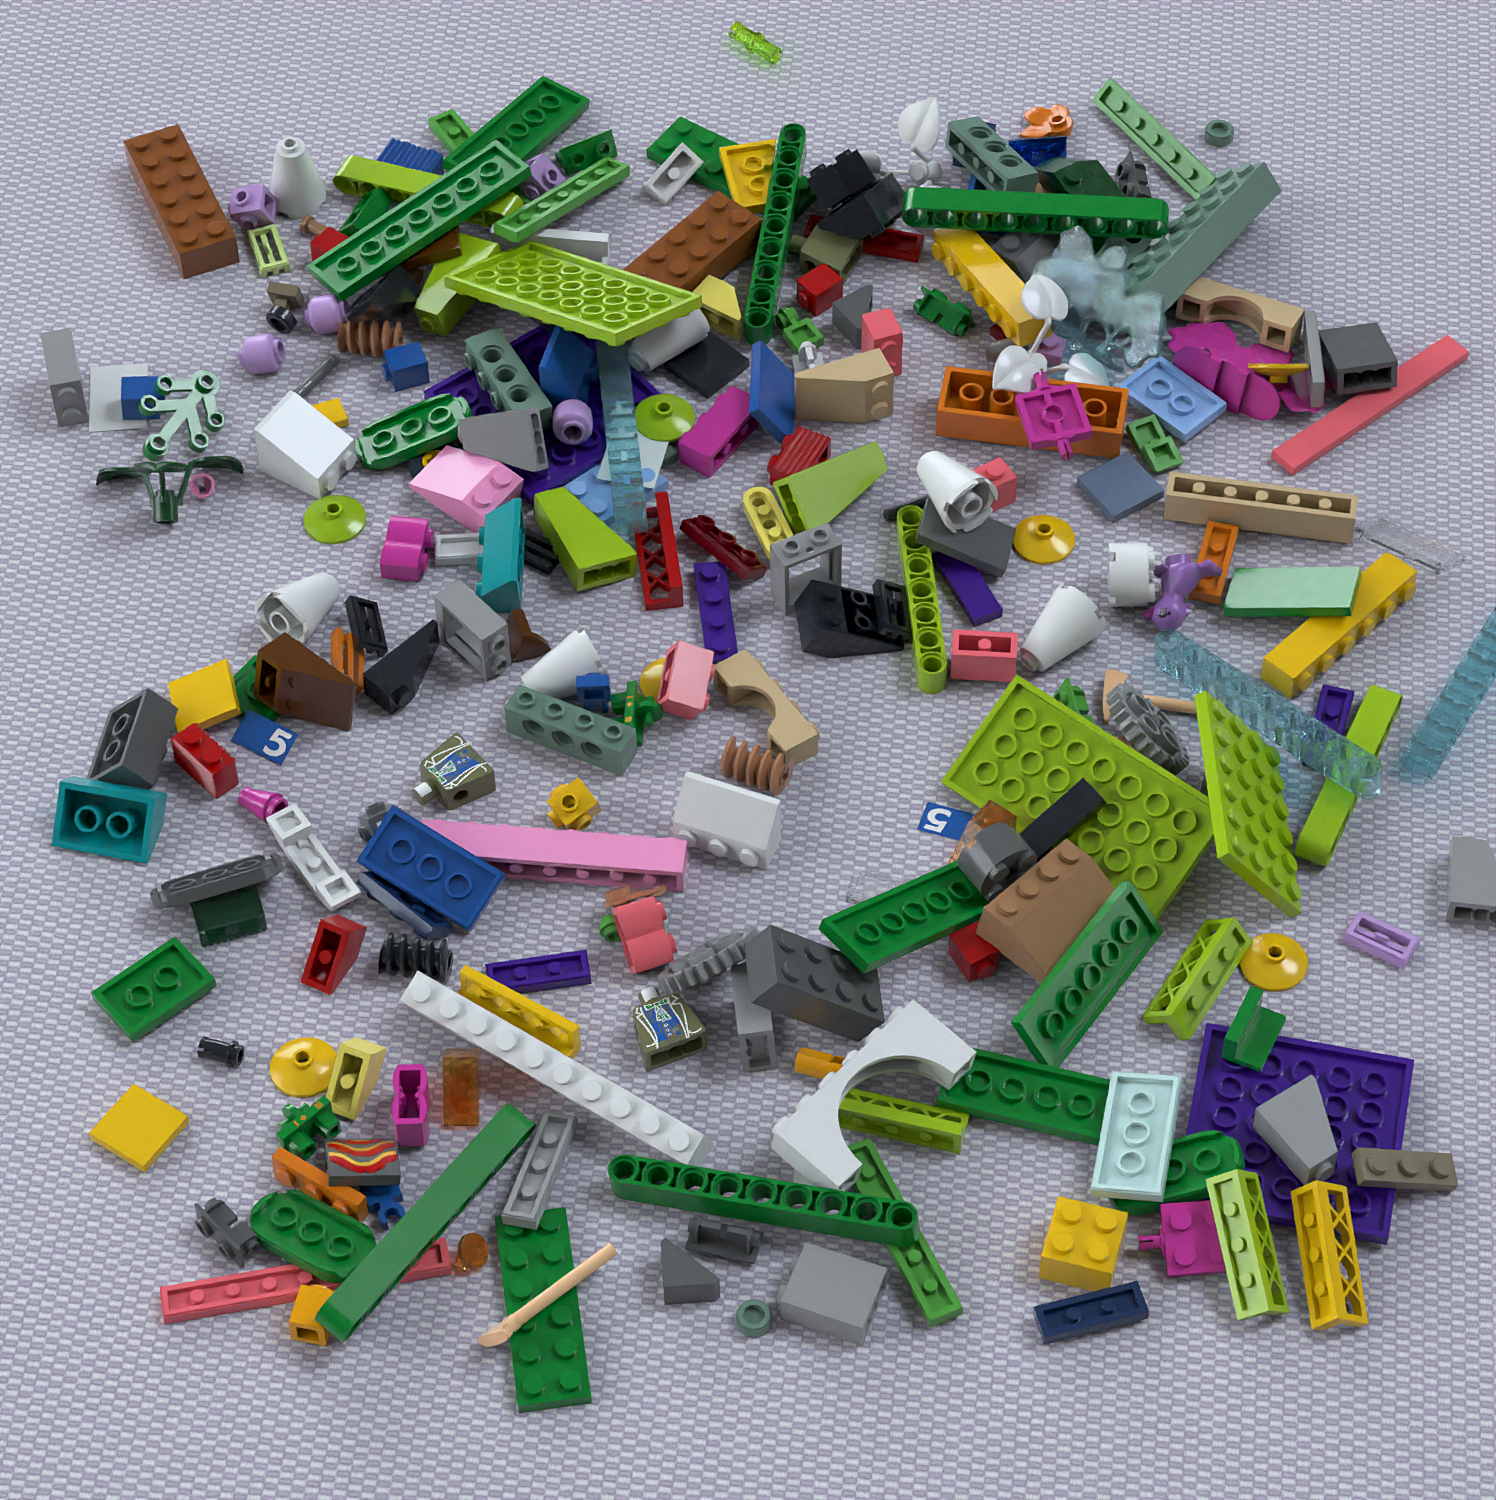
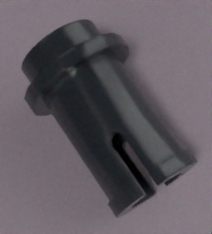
(221, 1051)

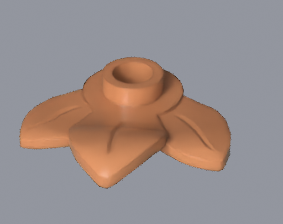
(624, 895)

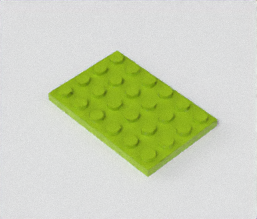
(1248, 804)

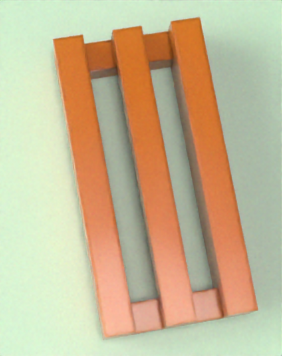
(353, 660)

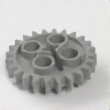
(1147, 728)
(706, 961)

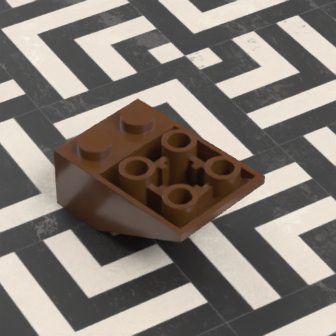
(303, 684)

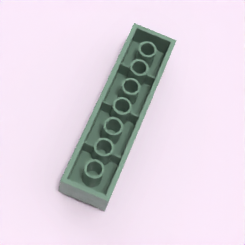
(1202, 232)

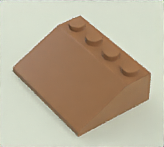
(1046, 909)

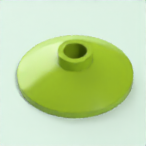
(664, 417)
(334, 519)

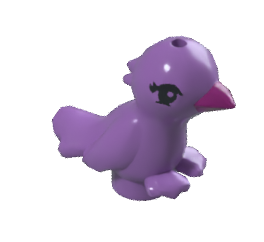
(1178, 580)

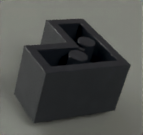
(840, 181)

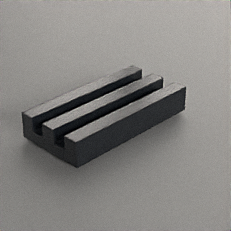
(539, 546)
(887, 607)
(361, 625)

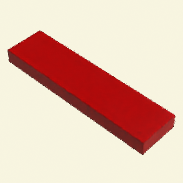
(888, 244)

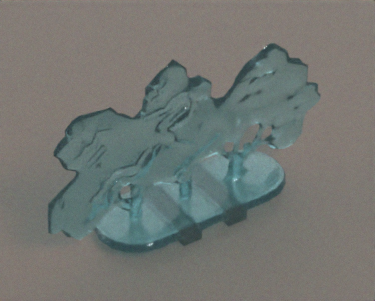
(1098, 293)

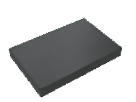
(983, 547)

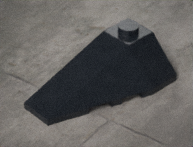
(386, 298)

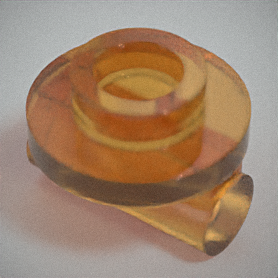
(471, 1252)

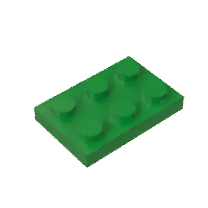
(153, 989)

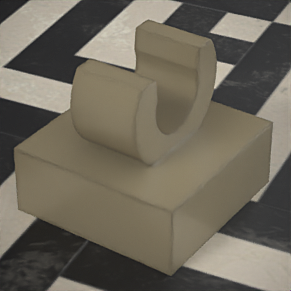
(285, 295)

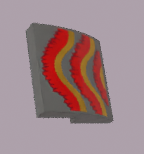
(362, 1162)

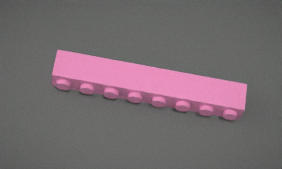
(572, 854)

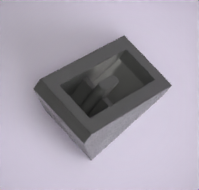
(848, 313)
(686, 1278)

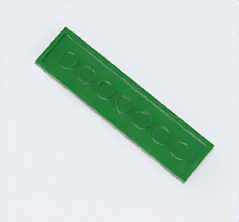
(419, 220)

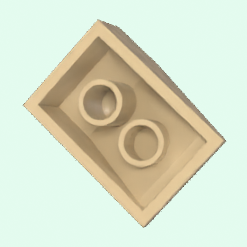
(846, 390)

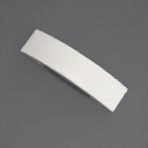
(311, 859)

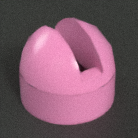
(208, 484)

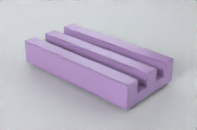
(1378, 943)

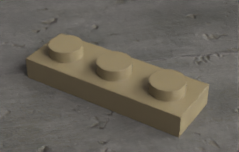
(1404, 1169)

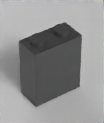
(1358, 358)

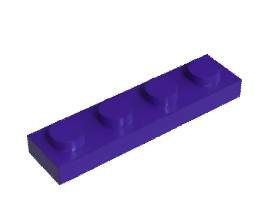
(715, 609)

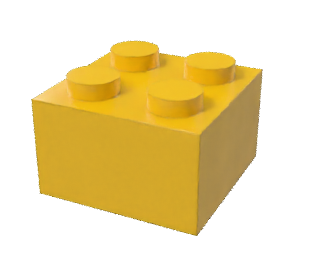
(1083, 1244)

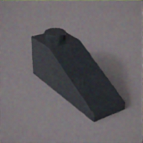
(400, 673)

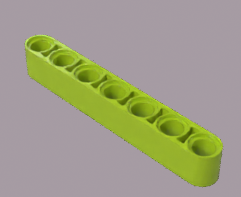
(362, 175)
(922, 603)
(1334, 802)

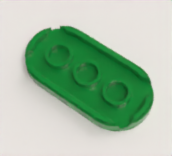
(411, 431)
(1190, 1164)
(311, 1234)

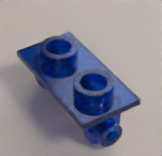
(1040, 150)

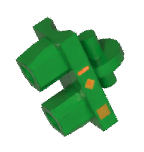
(637, 709)
(303, 1124)

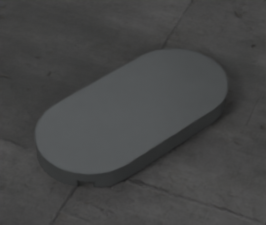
(216, 880)

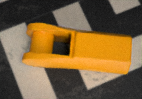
(816, 1063)

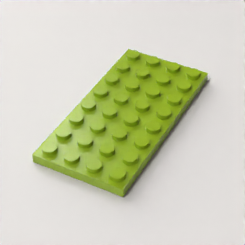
(573, 292)
(1040, 748)

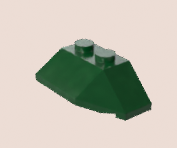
(1078, 178)

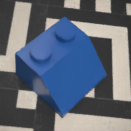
(566, 368)

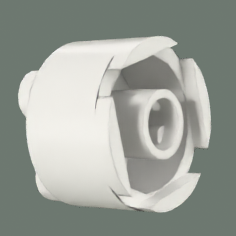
(1129, 574)

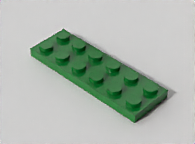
(526, 122)
(706, 147)
(905, 917)
(1087, 976)
(1030, 1096)
(549, 1346)

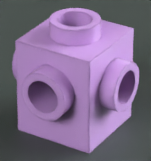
(544, 177)
(252, 206)

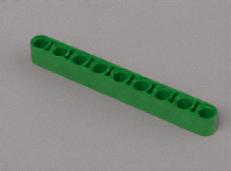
(1035, 212)
(775, 234)
(775, 1211)
(424, 1223)

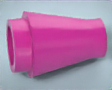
(261, 802)

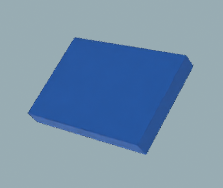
(771, 392)

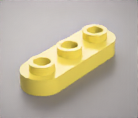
(765, 516)

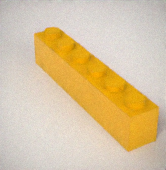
(988, 281)
(1324, 638)

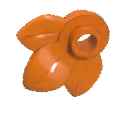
(1047, 122)

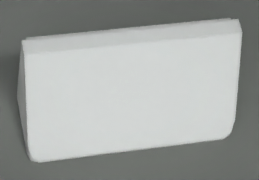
(673, 174)

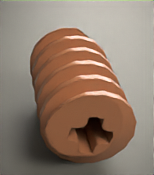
(368, 339)
(756, 768)

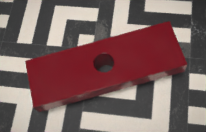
(723, 547)

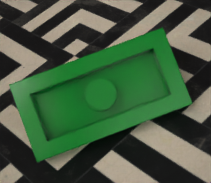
(368, 209)
(1252, 1032)

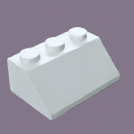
(727, 820)

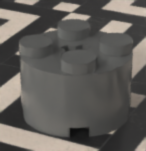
(996, 859)

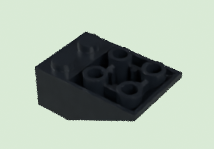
(840, 622)

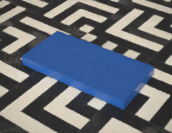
(431, 868)

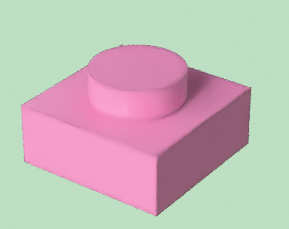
(1053, 348)

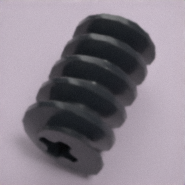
(415, 958)

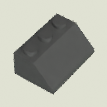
(1023, 250)
(134, 741)

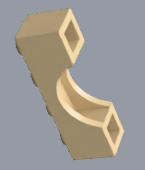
(1274, 321)
(745, 682)

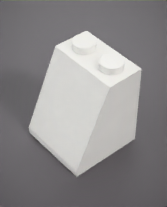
(303, 447)

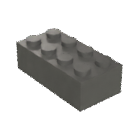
(812, 984)

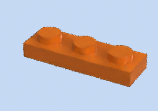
(1217, 546)
(314, 1182)

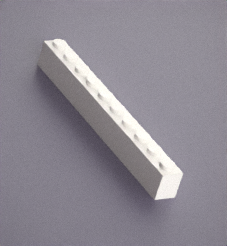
(556, 1071)

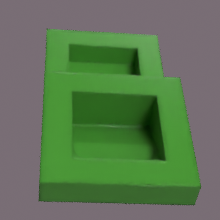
(1152, 444)

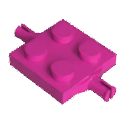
(1053, 416)
(1187, 1240)

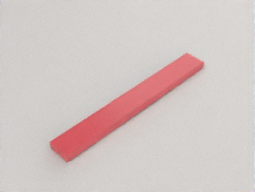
(1368, 406)
(269, 1287)

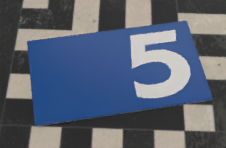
(264, 737)
(944, 821)

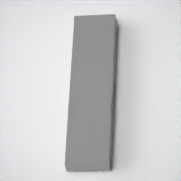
(1313, 356)
(539, 1170)

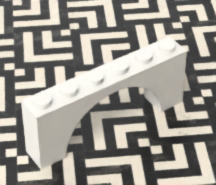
(908, 1043)

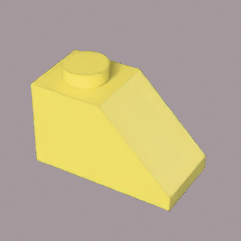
(720, 306)
(354, 1076)

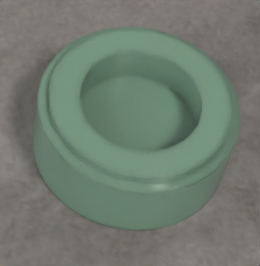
(1219, 133)
(754, 1318)

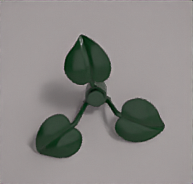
(165, 502)

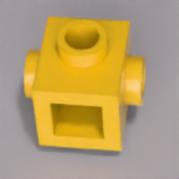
(572, 806)

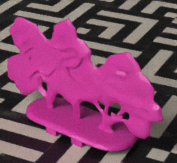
(1227, 371)

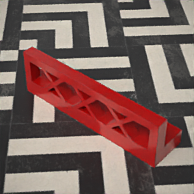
(669, 561)

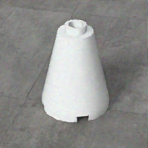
(296, 180)
(667, 341)
(956, 491)
(297, 607)
(1061, 629)
(558, 669)

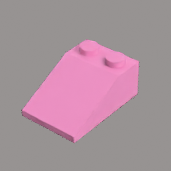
(466, 485)

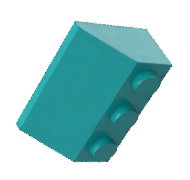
(502, 557)
(108, 818)

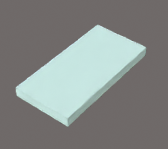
(1136, 1136)

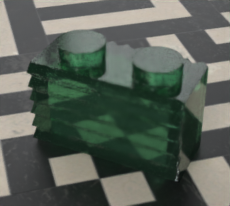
(229, 915)

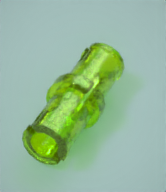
(755, 42)

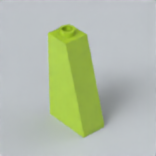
(441, 307)
(829, 487)
(583, 542)

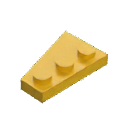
(749, 172)

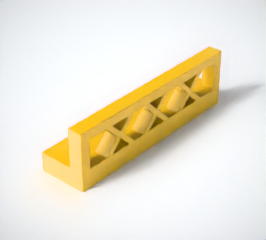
(521, 1011)
(1323, 1253)

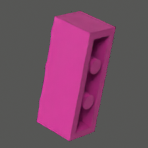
(718, 432)

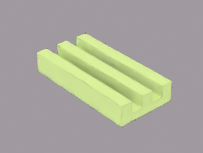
(273, 265)

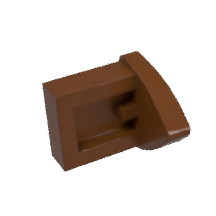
(523, 642)

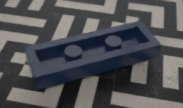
(404, 907)
(1090, 1312)

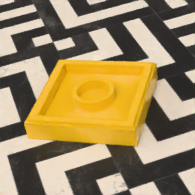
(205, 696)
(139, 1127)

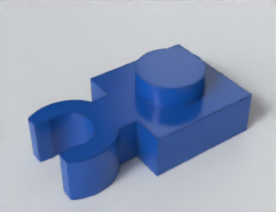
(594, 691)
(386, 1200)

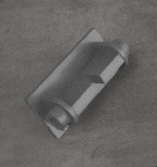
(1133, 178)
(723, 1240)
(231, 1242)

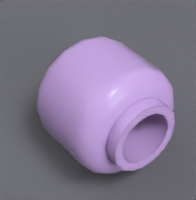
(326, 313)
(262, 354)
(572, 422)

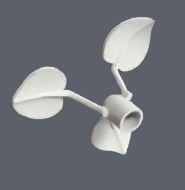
(920, 127)
(1016, 366)

